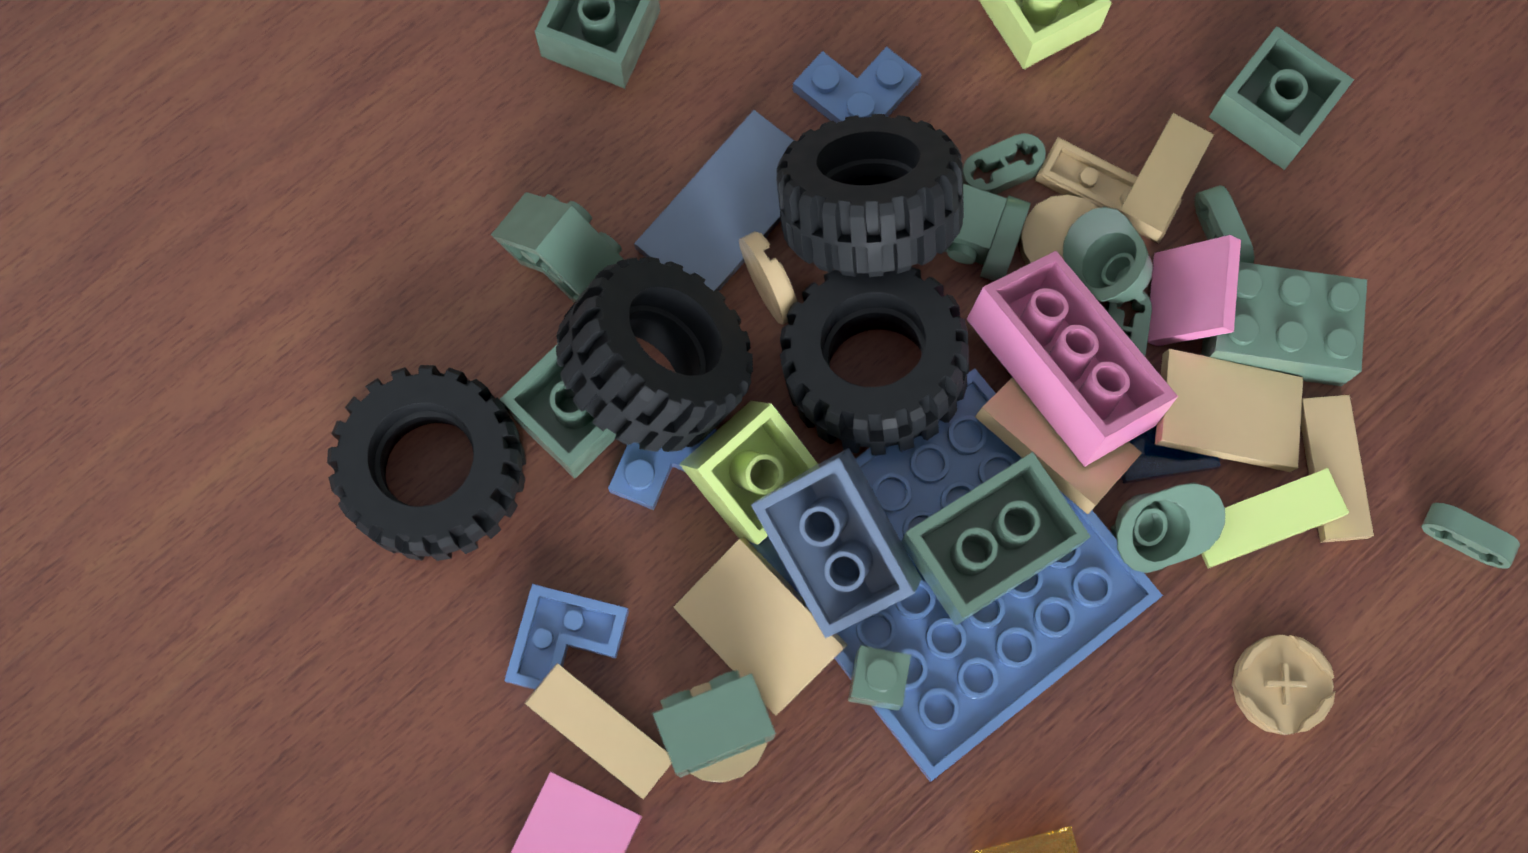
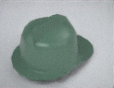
(1108, 256)
(1168, 526)

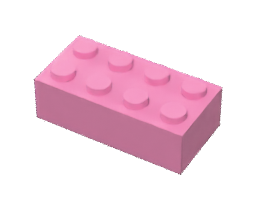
(1070, 357)

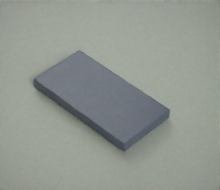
(721, 205)

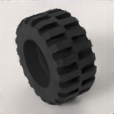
(871, 194)
(629, 388)
(888, 412)
(390, 414)

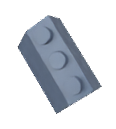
(837, 543)

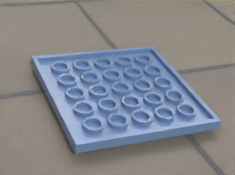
(1008, 653)

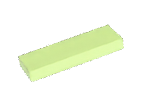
(1277, 516)

